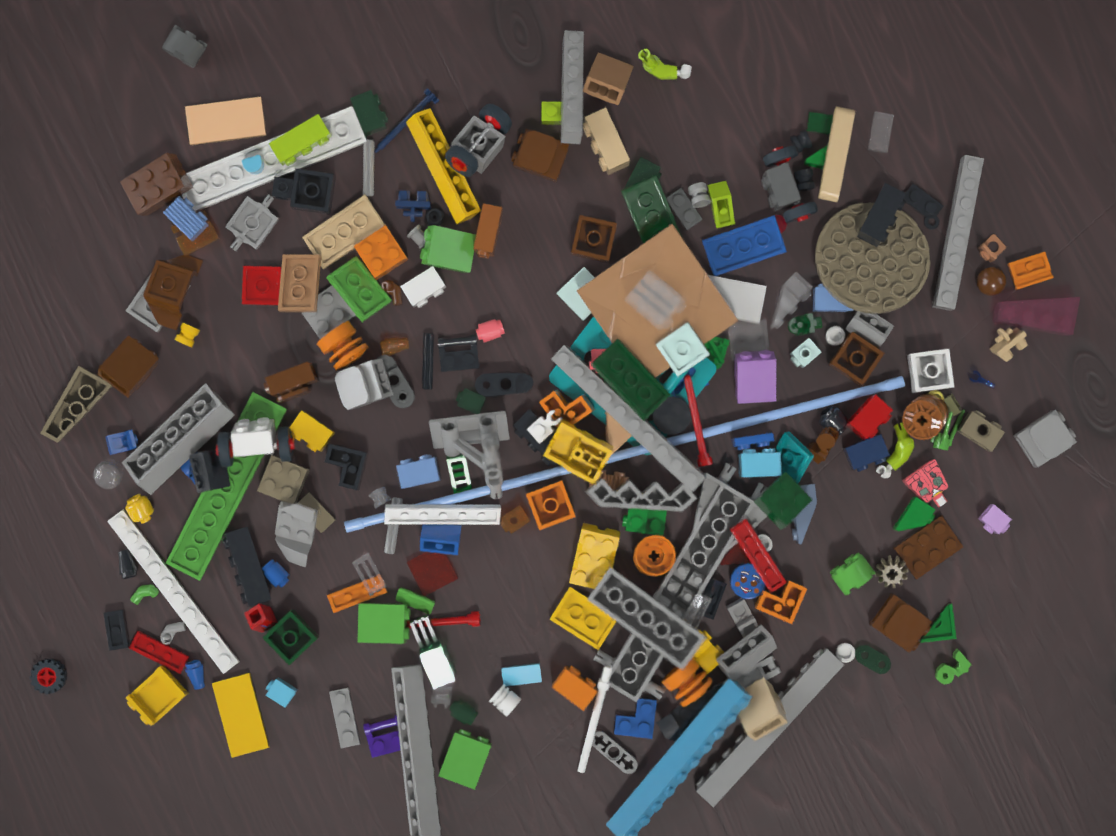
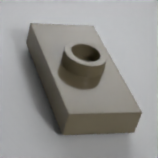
(324, 518)

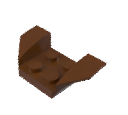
(169, 287)

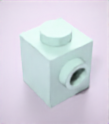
(804, 353)

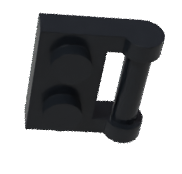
(458, 359)

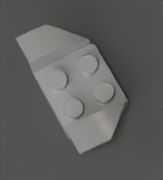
(295, 531)

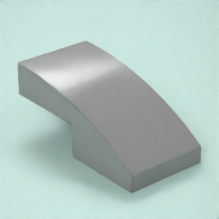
(742, 617)

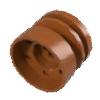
(933, 409)

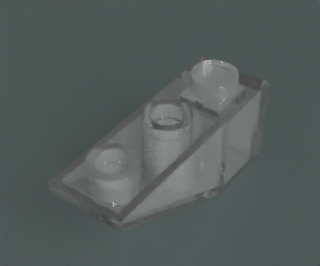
(790, 294)

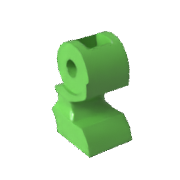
(945, 673)

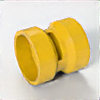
(187, 334)

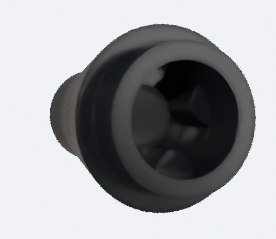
(127, 567)

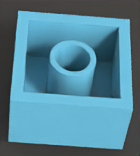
(759, 464)

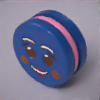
(746, 581)

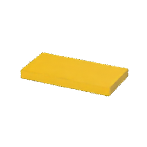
(240, 715)

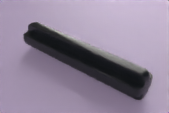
(428, 350)

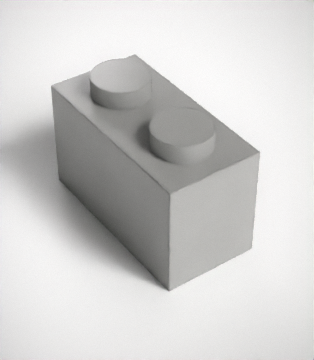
(870, 328)

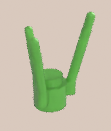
(943, 441)

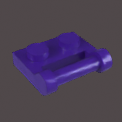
(383, 743)

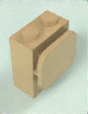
(764, 710)

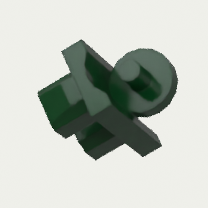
(804, 324)

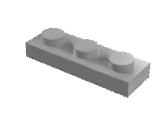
(344, 717)

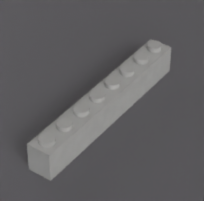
(958, 232)

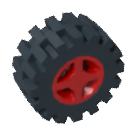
(40, 676)

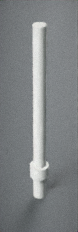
(603, 686)

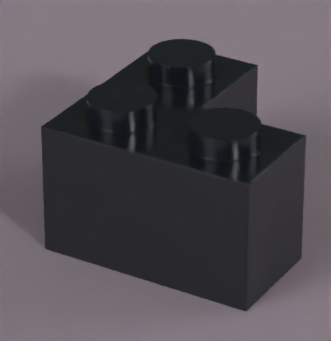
(352, 463)

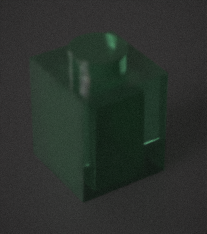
(470, 401)

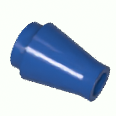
(195, 672)

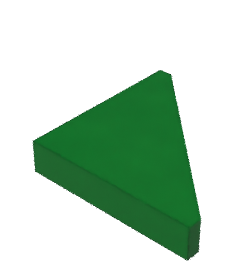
(943, 627)

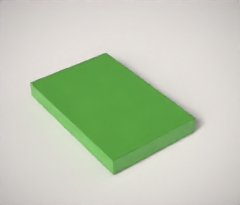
(359, 289)

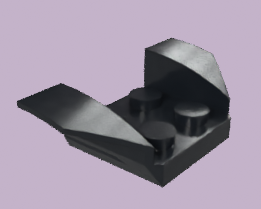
(681, 717)

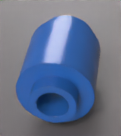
(275, 573)

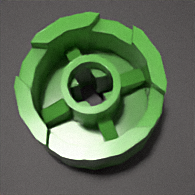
(853, 573)

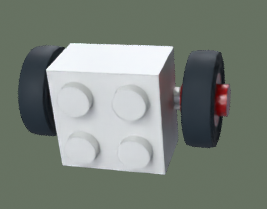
(254, 439)

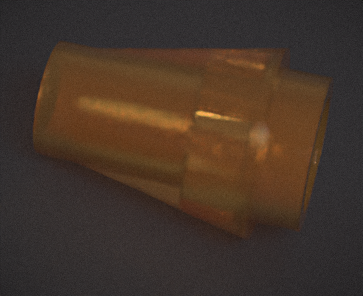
(391, 346)

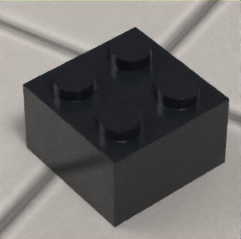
(312, 191)

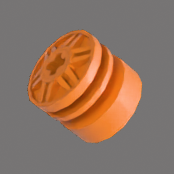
(342, 345)
(660, 546)
(687, 682)

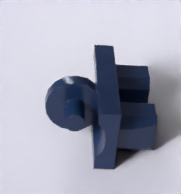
(405, 203)

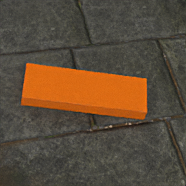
(353, 595)

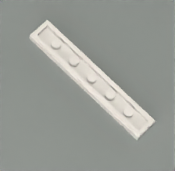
(442, 514)

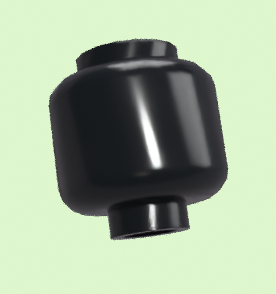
(834, 418)

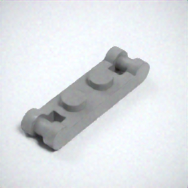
(757, 672)

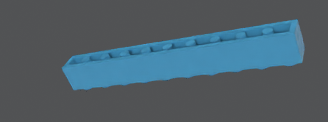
(680, 759)

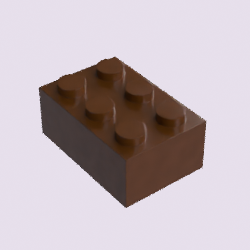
(156, 184)

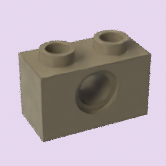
(969, 429)

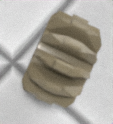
(884, 571)

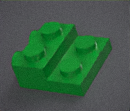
(645, 521)

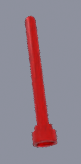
(703, 457)
(471, 619)

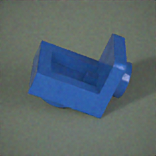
(121, 442)

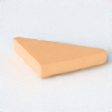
(615, 433)

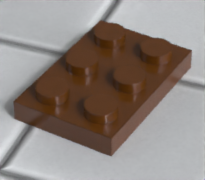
(928, 547)

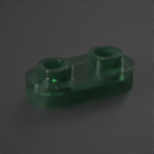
(873, 659)

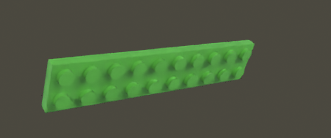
(217, 507)

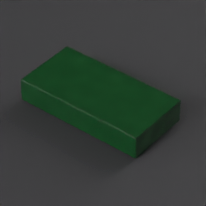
(819, 123)

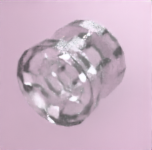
(379, 497)

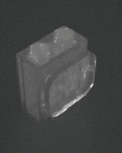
(656, 300)

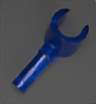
(981, 380)

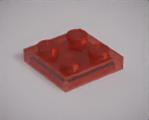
(432, 571)

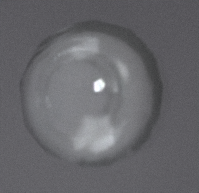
(108, 473)

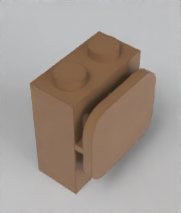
(608, 79)

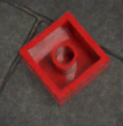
(869, 417)

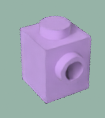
(994, 520)

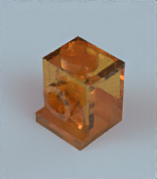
(521, 516)

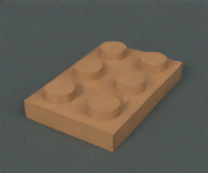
(299, 283)

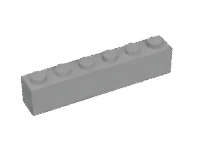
(572, 87)

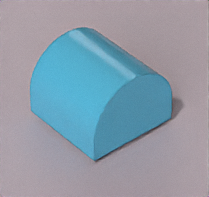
(253, 164)

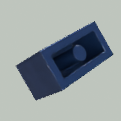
(866, 452)

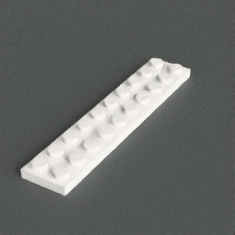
(229, 178)

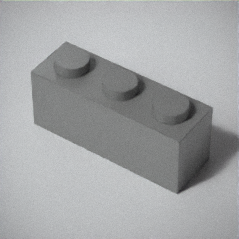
(746, 653)

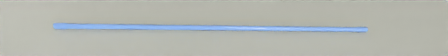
(887, 385)

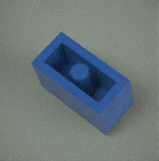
(440, 538)

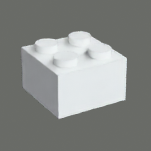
(930, 370)

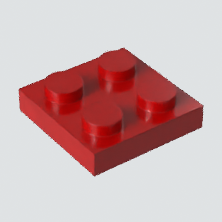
(261, 285)

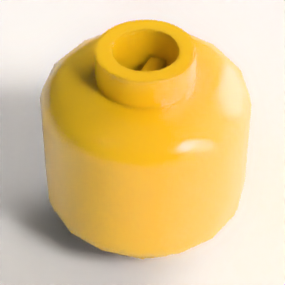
(139, 508)

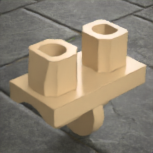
(1006, 341)

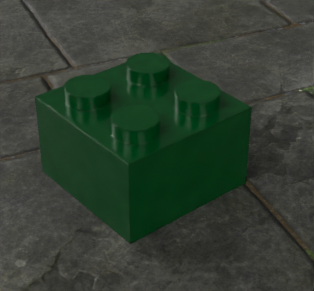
(783, 501)
(291, 637)

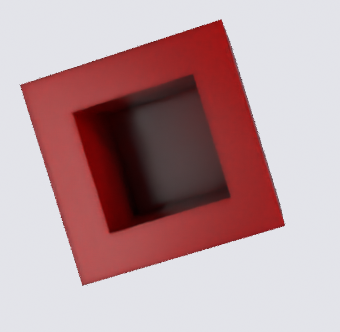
(261, 618)

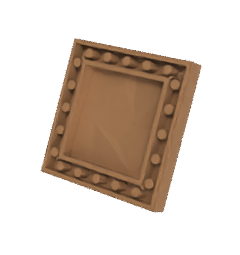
(675, 264)

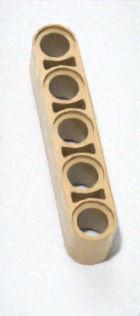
(836, 154)

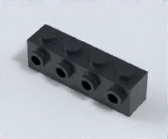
(247, 567)

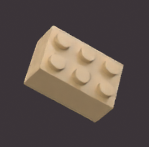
(606, 141)

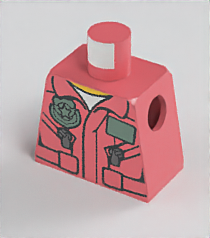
(928, 483)

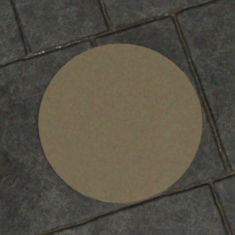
(867, 275)

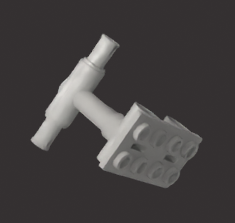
(459, 432)

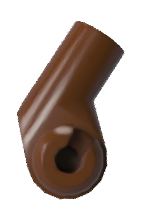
(394, 290)

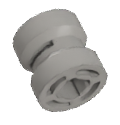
(699, 195)

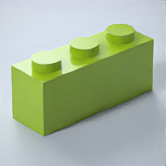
(300, 140)

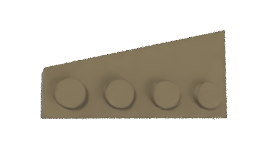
(76, 401)

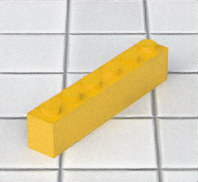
(450, 183)

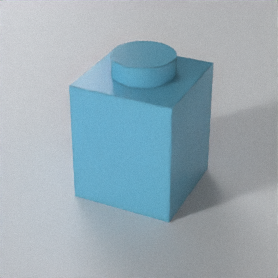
(280, 691)

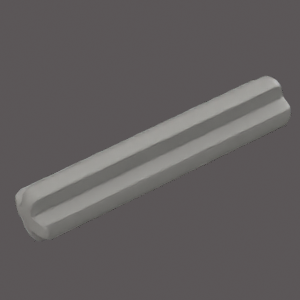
(368, 168)
(392, 532)

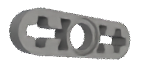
(621, 765)

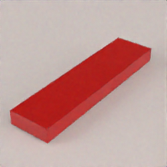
(758, 555)

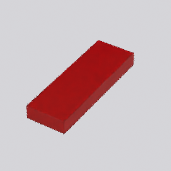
(159, 652)

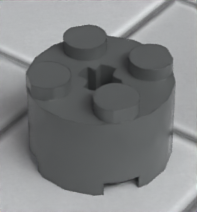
(184, 46)

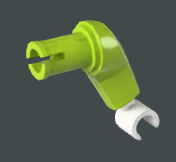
(655, 66)
(901, 454)

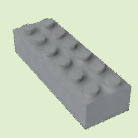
(177, 439)
(647, 618)

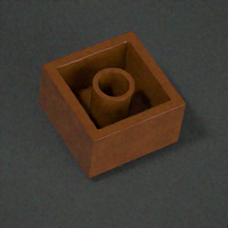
(593, 239)
(856, 359)

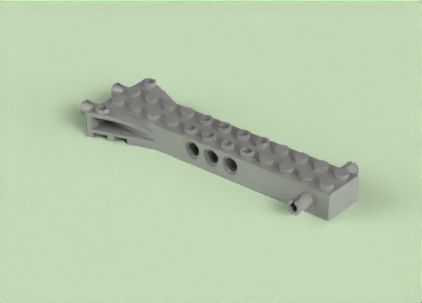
(710, 539)

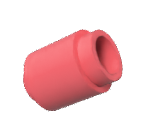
(490, 330)

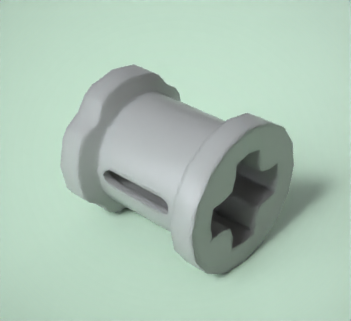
(417, 236)

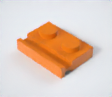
(1030, 270)

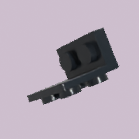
(208, 471)

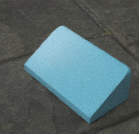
(521, 674)

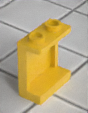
(156, 696)

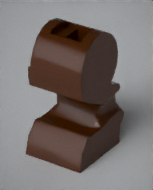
(825, 442)

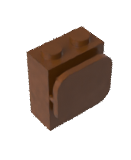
(540, 155)
(128, 366)
(291, 382)
(901, 623)

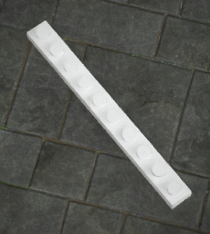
(173, 591)

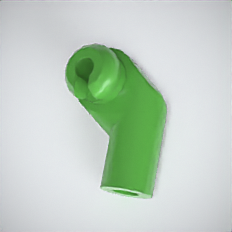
(142, 591)

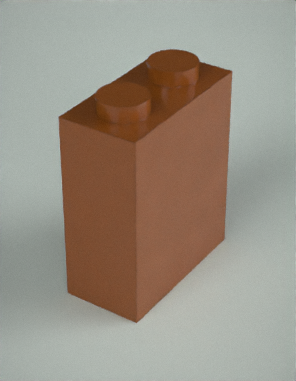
(488, 231)

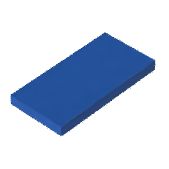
(744, 246)

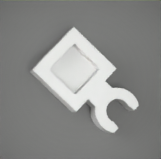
(543, 427)

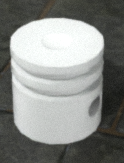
(505, 700)

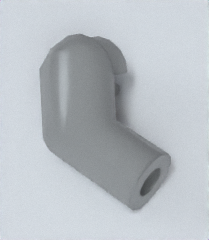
(170, 631)

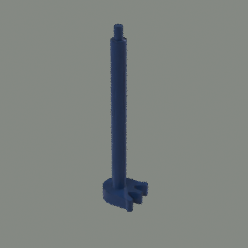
(429, 97)

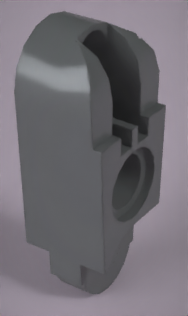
(403, 385)

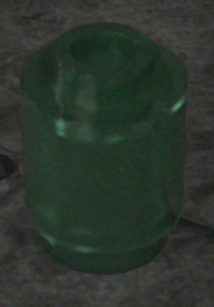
(463, 712)

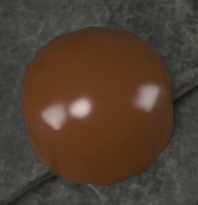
(991, 281)

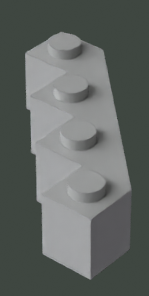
(651, 498)

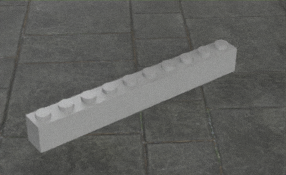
(641, 430)
(416, 751)
(747, 751)

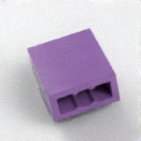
(755, 376)

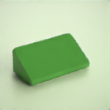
(415, 600)

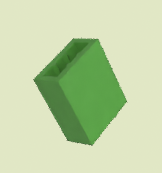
(448, 249)
(383, 623)
(465, 758)

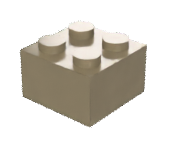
(283, 480)

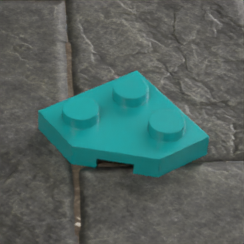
(794, 456)

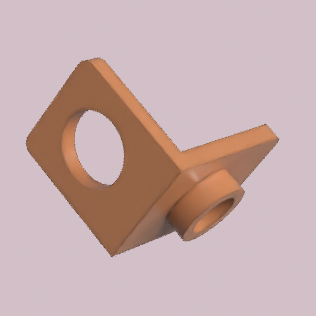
(986, 253)

